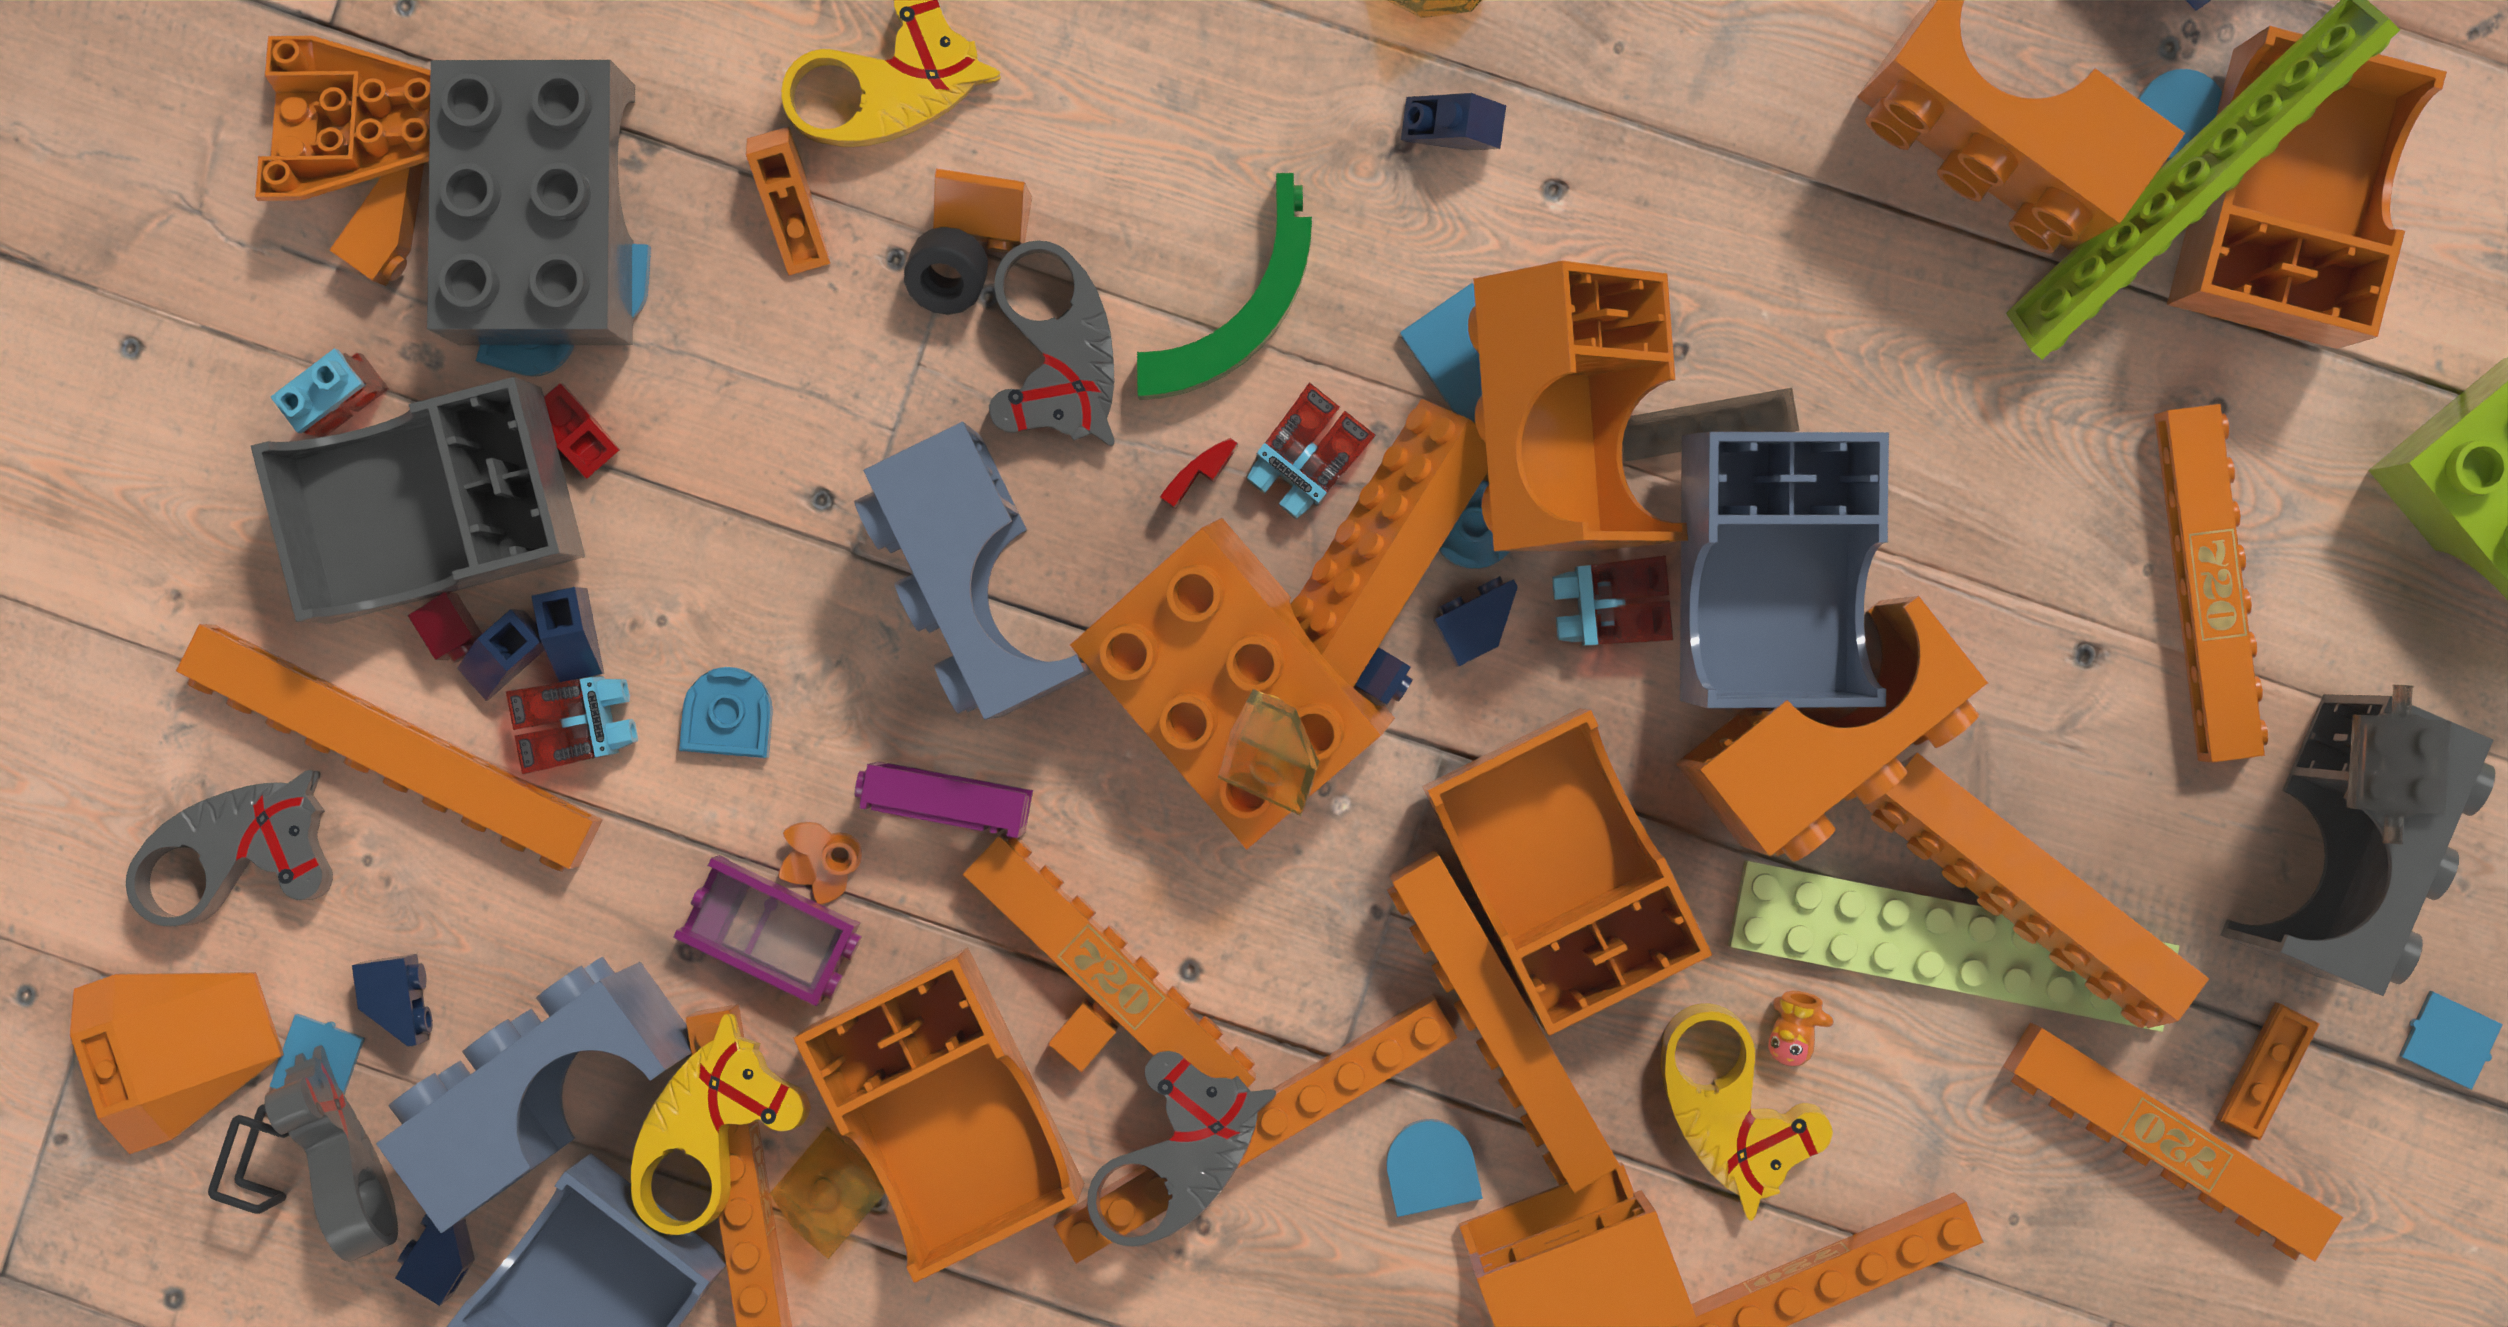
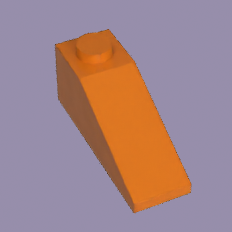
(787, 200)
(383, 227)

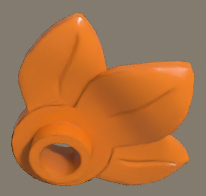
(814, 862)

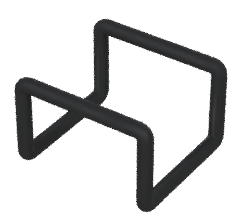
(256, 1125)

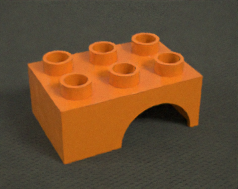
(2058, 161)
(2309, 227)
(1560, 374)
(1194, 648)
(1781, 771)
(1566, 871)
(942, 1112)
(1578, 1260)

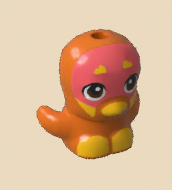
(1794, 1031)

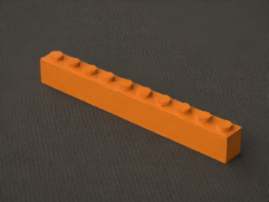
(388, 746)
(1295, 1107)

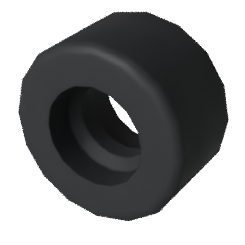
(938, 292)

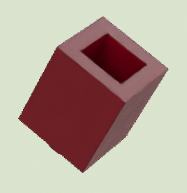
(446, 627)

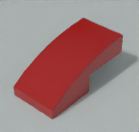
(578, 432)
(1208, 463)

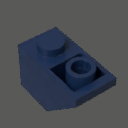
(1454, 121)
(1477, 625)
(568, 633)
(501, 653)
(1385, 677)
(393, 996)
(436, 1261)

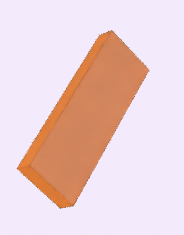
(2267, 1071)

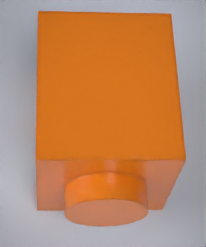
(1084, 1034)

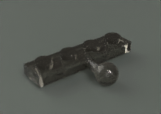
(1662, 430)

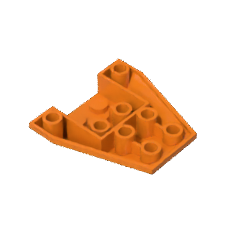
(339, 118)
(168, 1048)

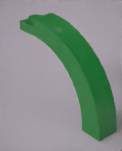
(1233, 344)

